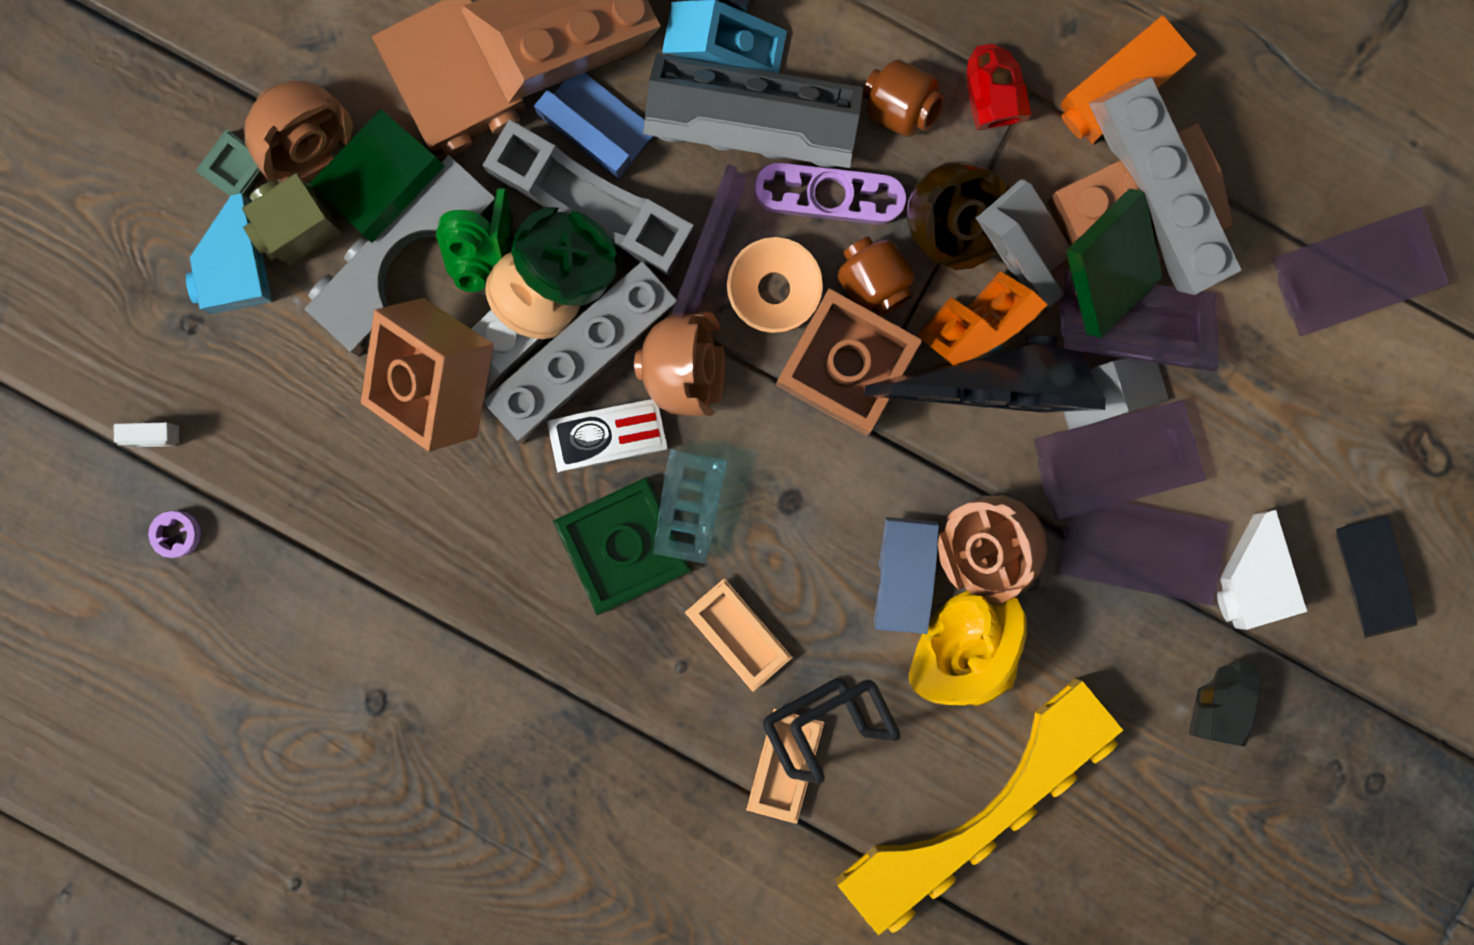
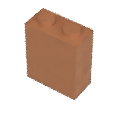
(445, 78)

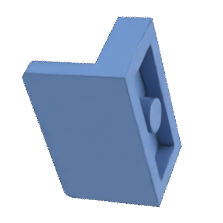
(595, 123)

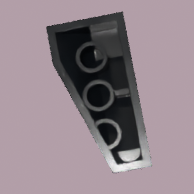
(1016, 378)

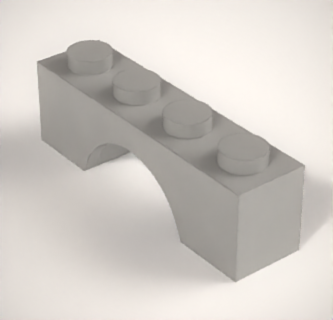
(1153, 153)
(556, 180)
(349, 299)

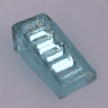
(707, 509)

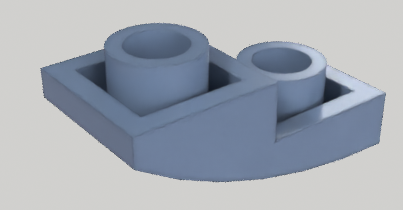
(906, 575)

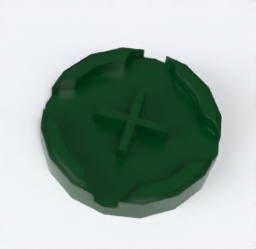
(564, 256)

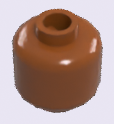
(903, 98)
(876, 276)

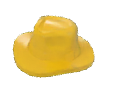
(969, 651)

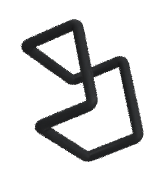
(846, 696)

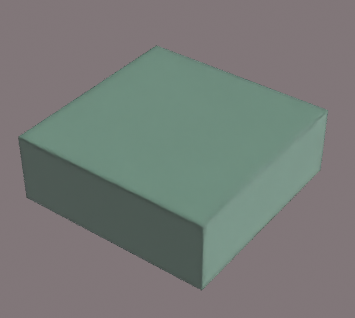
(230, 166)

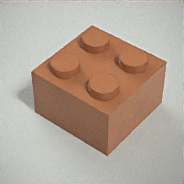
(841, 355)
(426, 373)

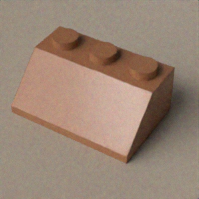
(555, 40)
(1089, 198)

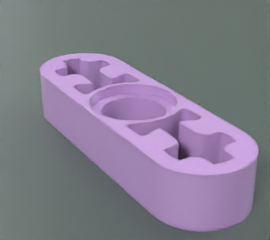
(867, 210)

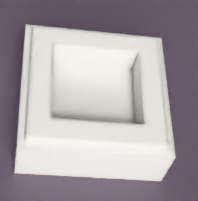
(146, 434)

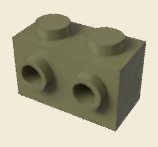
(289, 220)

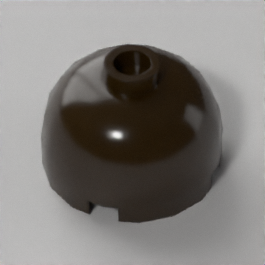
(945, 213)

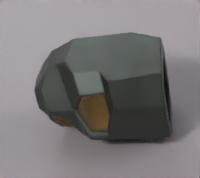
(1227, 704)

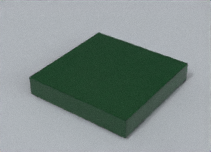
(377, 175)
(1114, 263)
(614, 546)

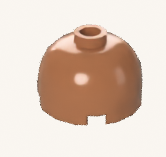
(295, 130)
(682, 364)
(993, 548)

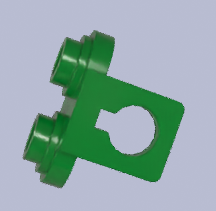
(472, 246)

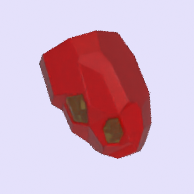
(996, 88)

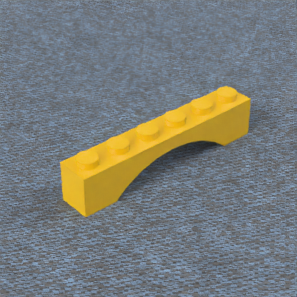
(1062, 738)

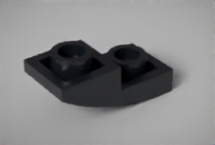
(1376, 577)

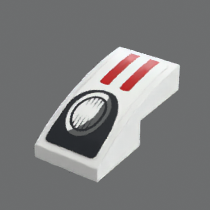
(606, 435)

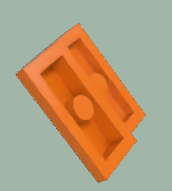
(990, 320)

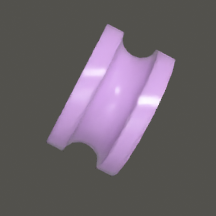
(179, 549)

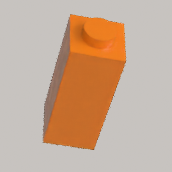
(1154, 53)

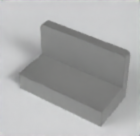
(1026, 239)

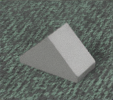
(1126, 387)

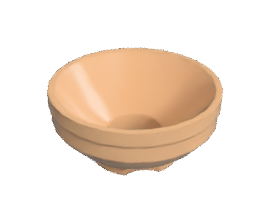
(774, 257)
(522, 307)

